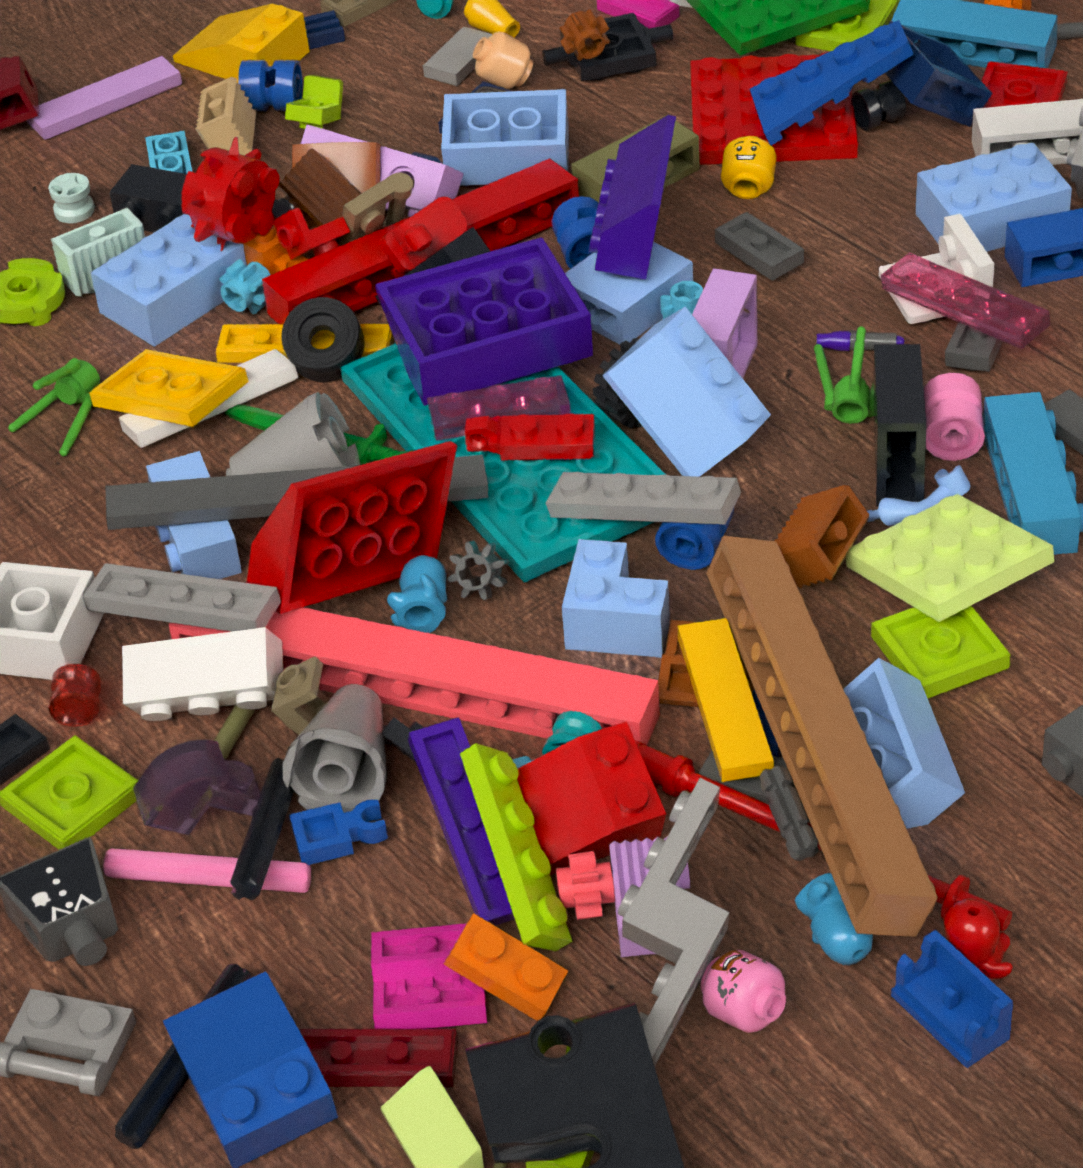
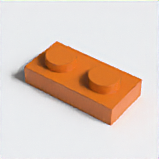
(506, 967)

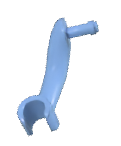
(893, 510)

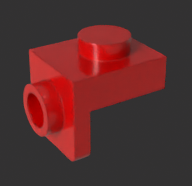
(298, 239)

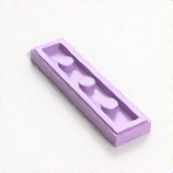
(105, 97)

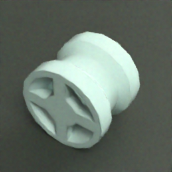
(71, 197)

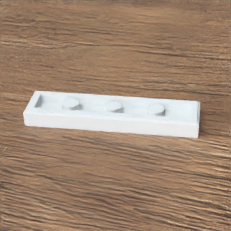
(264, 375)

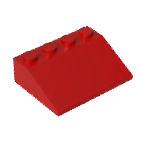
(353, 527)

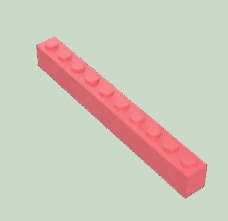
(457, 675)

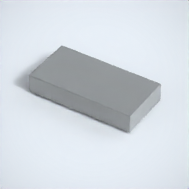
(455, 58)

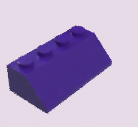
(632, 201)

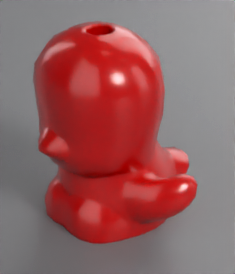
(976, 934)

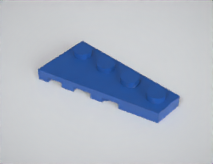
(829, 77)

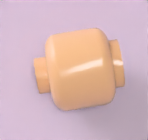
(502, 60)

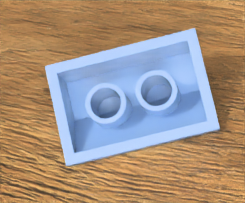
(686, 394)
(905, 741)

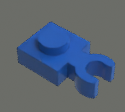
(329, 833)

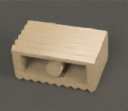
(226, 115)

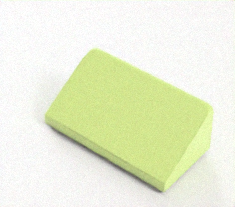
(431, 1125)

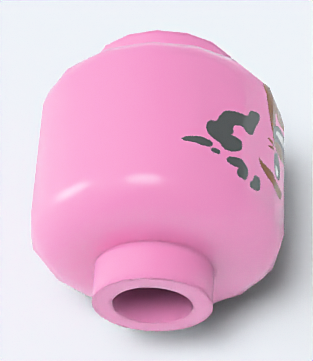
(743, 990)

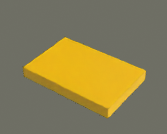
(169, 387)

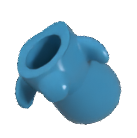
(421, 595)
(831, 922)

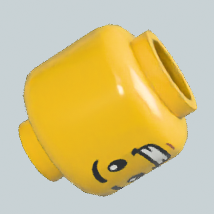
(748, 167)

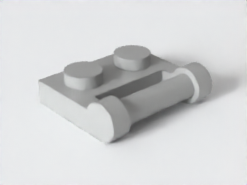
(67, 1029)

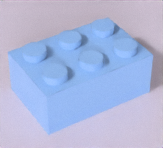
(503, 132)
(991, 192)
(164, 281)

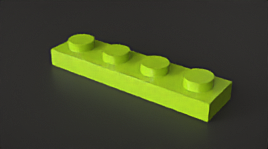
(515, 847)

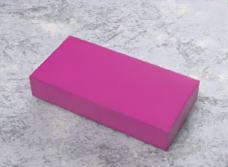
(648, 12)

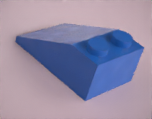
(251, 1069)

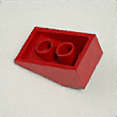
(591, 795)

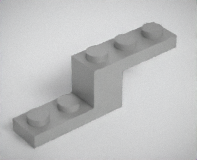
(672, 919)

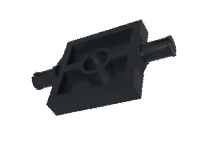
(627, 51)

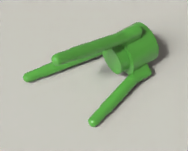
(72, 386)
(851, 398)

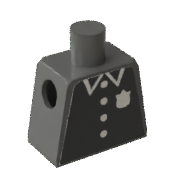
(62, 904)

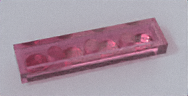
(966, 300)

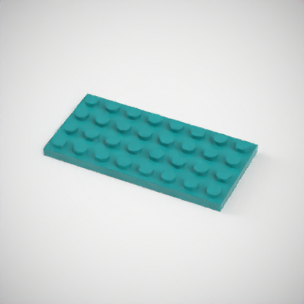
(517, 489)

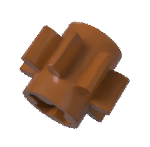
(584, 34)

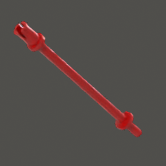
(679, 775)

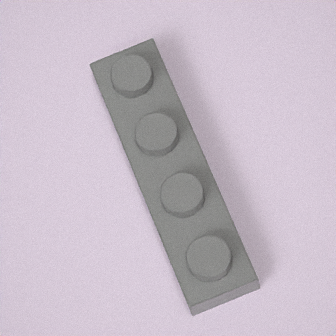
(644, 497)
(181, 598)

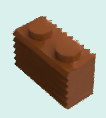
(821, 534)

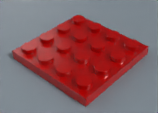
(726, 111)

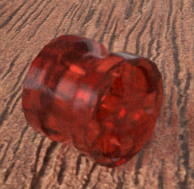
(75, 695)

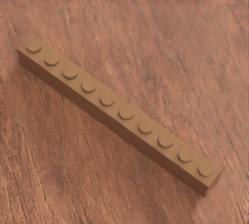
(821, 741)

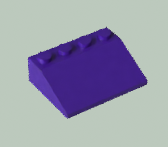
(486, 319)

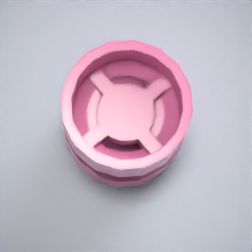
(953, 416)

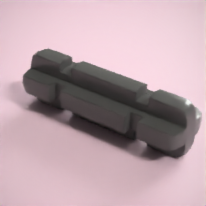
(788, 813)

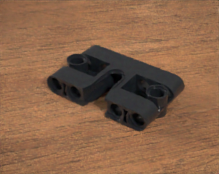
(589, 1100)

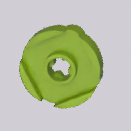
(41, 296)

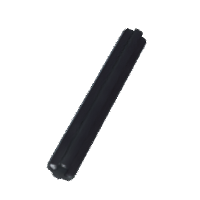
(262, 834)
(166, 1079)

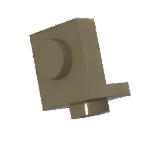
(298, 694)

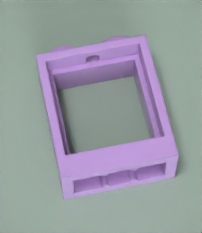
(723, 315)

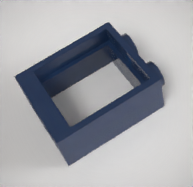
(938, 80)

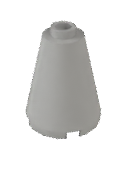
(300, 440)
(340, 752)

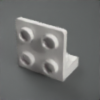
(958, 252)

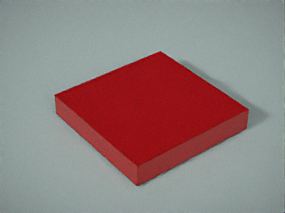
(1022, 84)

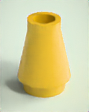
(490, 17)

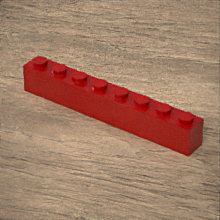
(498, 212)

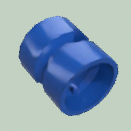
(258, 79)
(573, 228)
(690, 544)

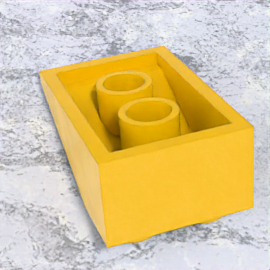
(250, 34)

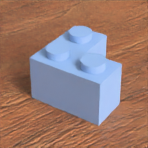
(610, 610)

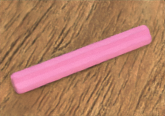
(199, 869)

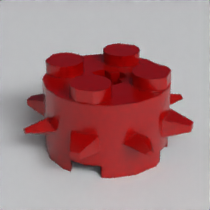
(230, 195)

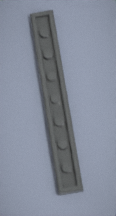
(243, 495)

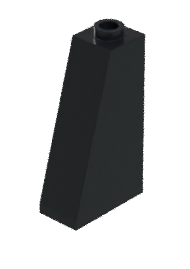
(899, 422)

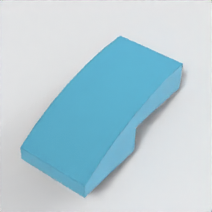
(169, 152)

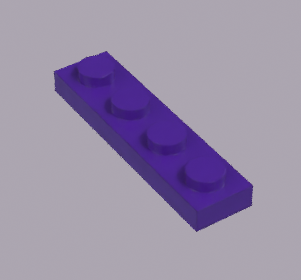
(447, 784)

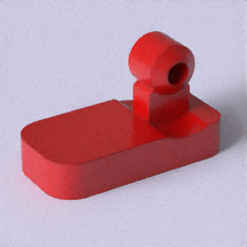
(423, 234)

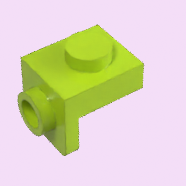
(319, 104)

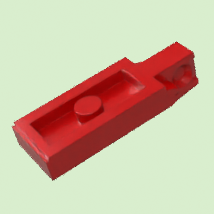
(533, 436)

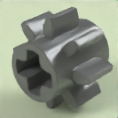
(476, 557)

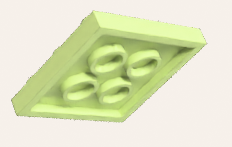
(949, 557)

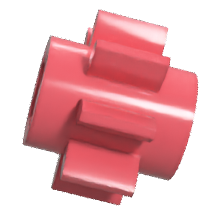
(585, 885)

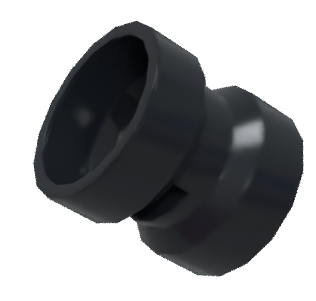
(879, 105)

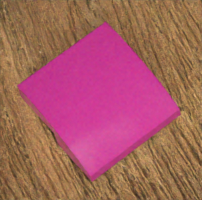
(415, 986)

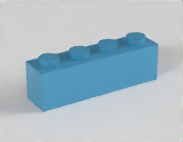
(983, 31)
(1032, 469)

